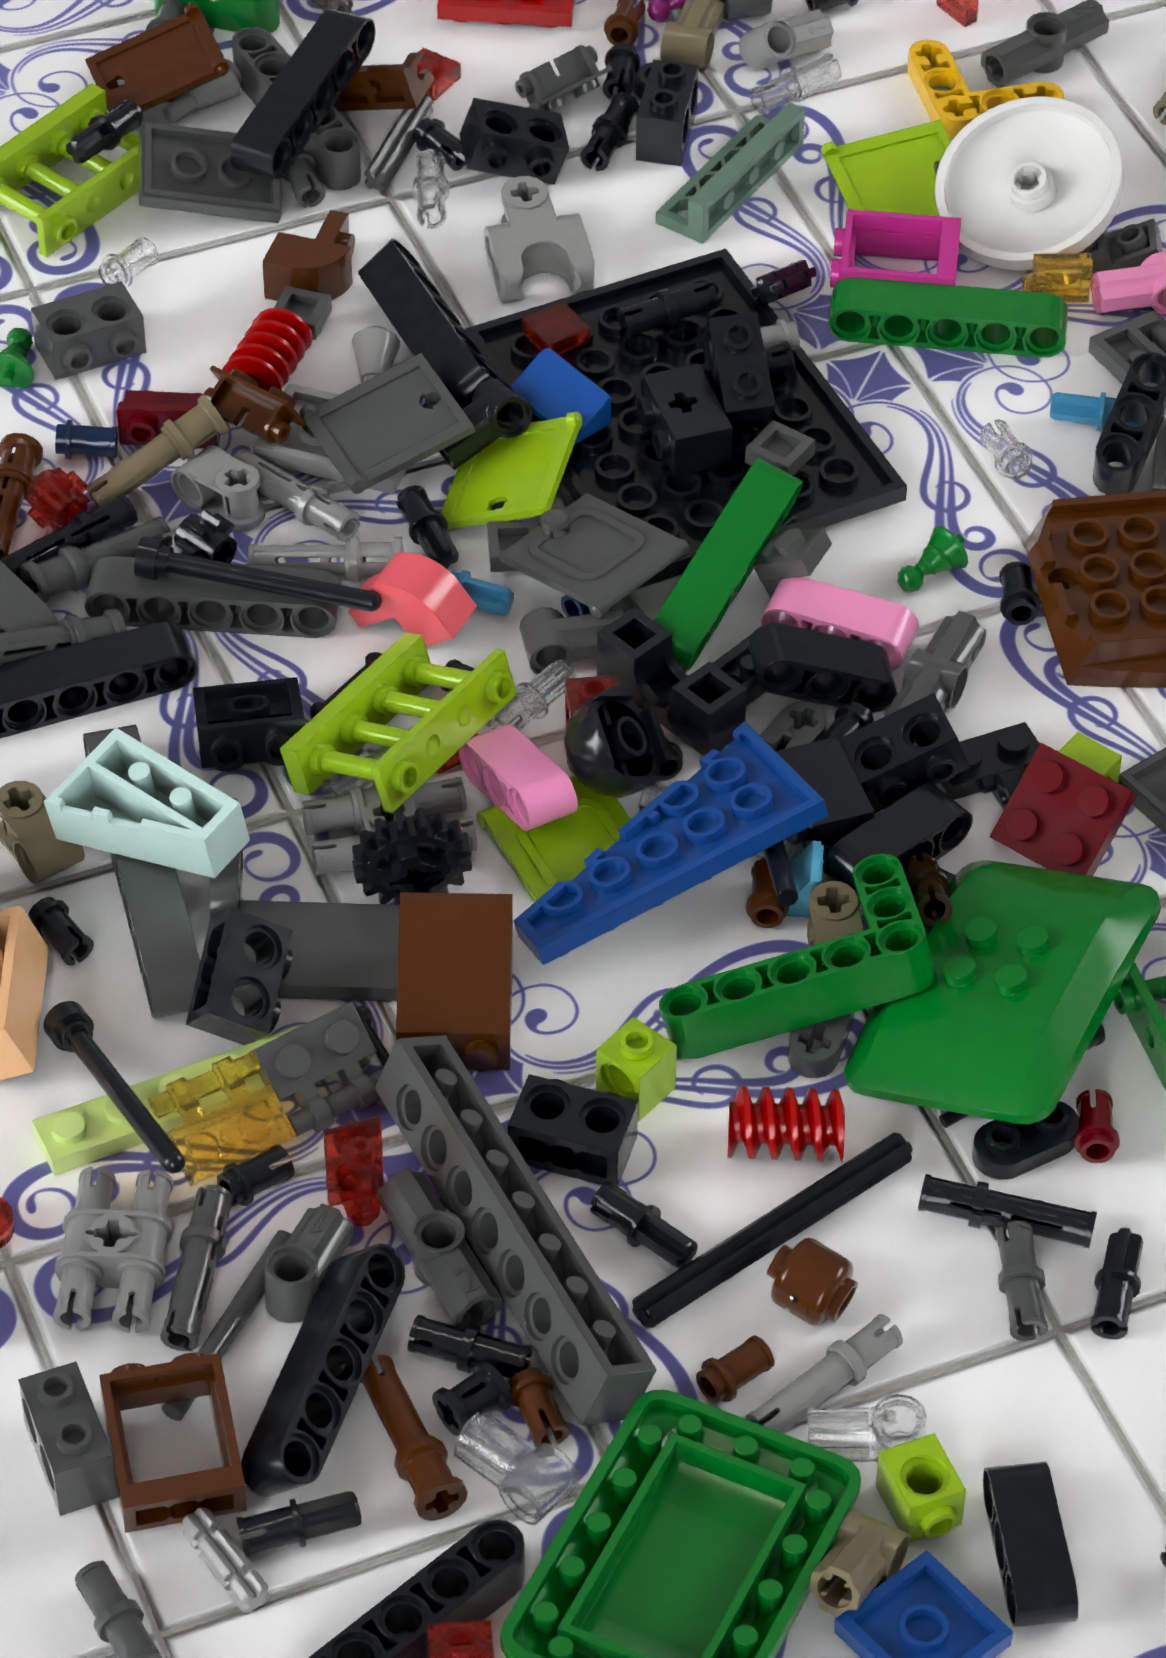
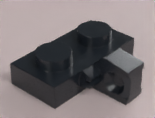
(995, 763)

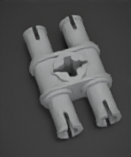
(364, 806)
(113, 1250)

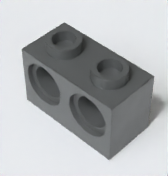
(88, 330)
(68, 1438)

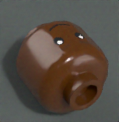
(812, 1281)

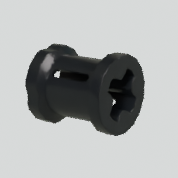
(478, 1393)

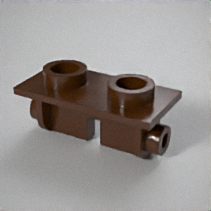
(268, 410)

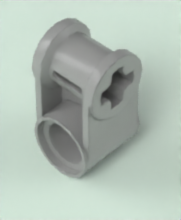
(220, 486)

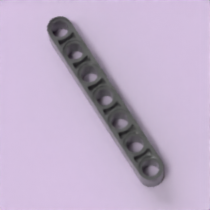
(155, 920)

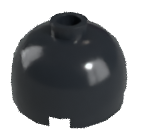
(615, 744)

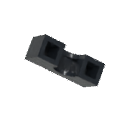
(695, 707)

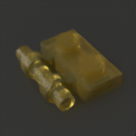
(229, 1133)

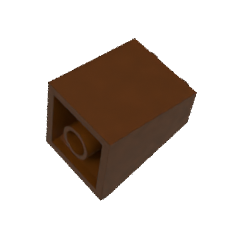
(457, 973)

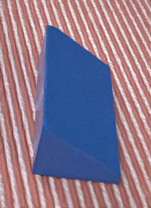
(558, 388)

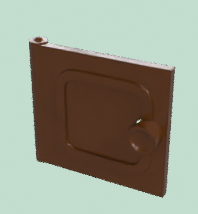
(159, 62)

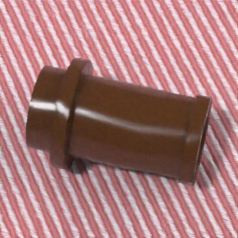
(624, 23)
(762, 903)
(724, 1376)
(534, 1397)

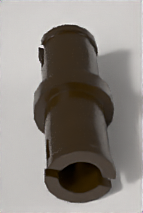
(929, 888)

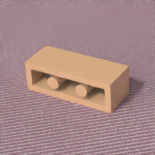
(21, 991)

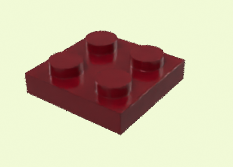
(1063, 814)

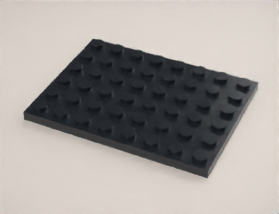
(620, 461)

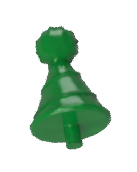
(14, 365)
(941, 554)

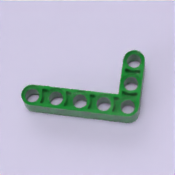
(812, 982)

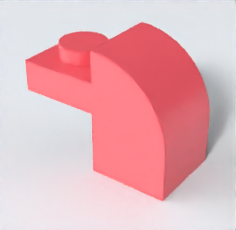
(420, 597)

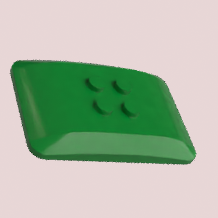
(1014, 993)
(685, 1541)

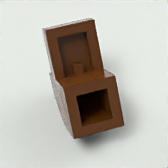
(310, 263)

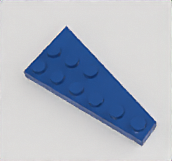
(682, 838)

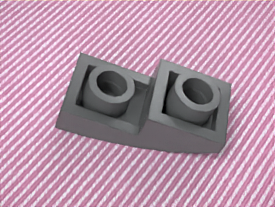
(1125, 247)

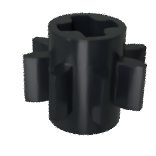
(206, 537)

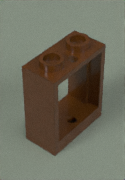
(172, 1498)

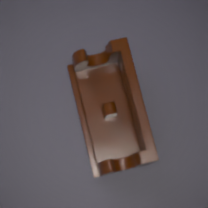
(386, 86)

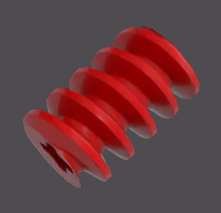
(271, 348)
(786, 1123)

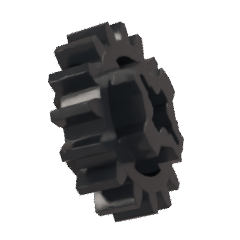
(411, 855)

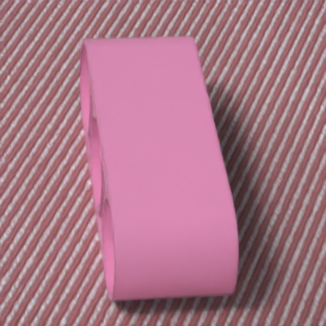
(843, 613)
(518, 777)

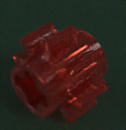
(56, 497)

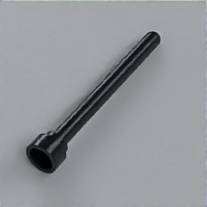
(157, 560)
(72, 1031)

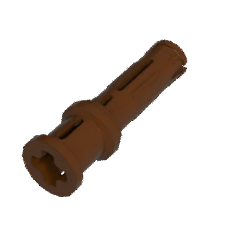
(15, 478)
(419, 1456)

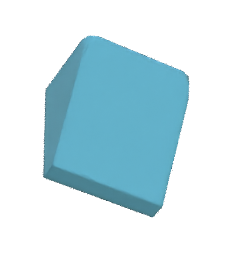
(807, 875)

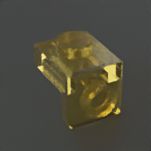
(1061, 274)

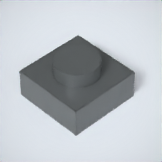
(307, 304)
(781, 448)
(502, 536)

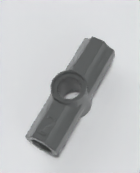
(1044, 42)
(943, 664)
(439, 1249)

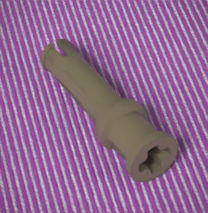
(176, 441)

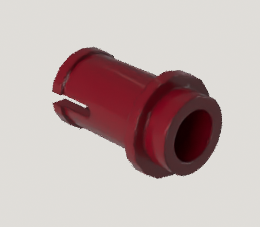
(1096, 1136)

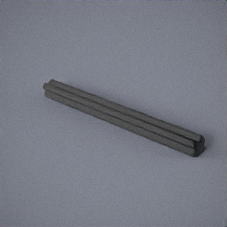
(771, 1230)

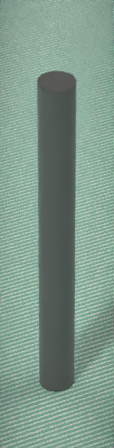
(232, 1319)

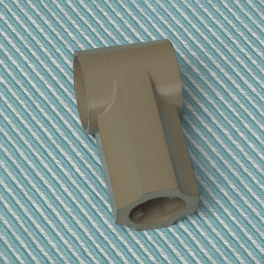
(693, 33)
(860, 1558)

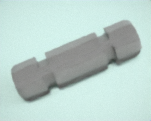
(225, 1559)

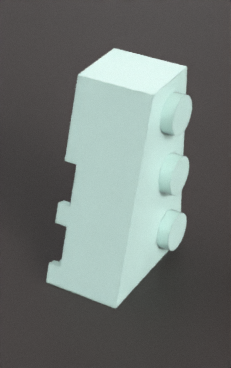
(146, 809)

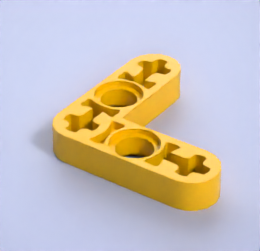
(958, 105)

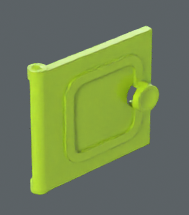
(890, 169)
(513, 471)
(559, 847)

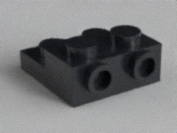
(246, 722)

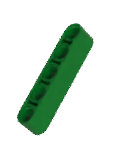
(948, 317)
(726, 559)

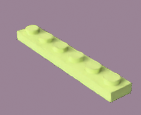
(100, 1130)

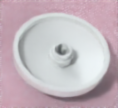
(1030, 181)

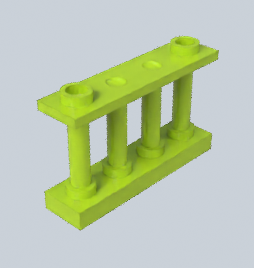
(43, 145)
(375, 698)

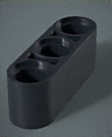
(1128, 443)
(821, 667)
(914, 824)
(1030, 1544)

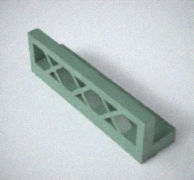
(734, 174)

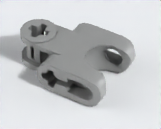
(536, 241)

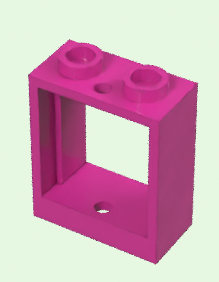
(898, 237)

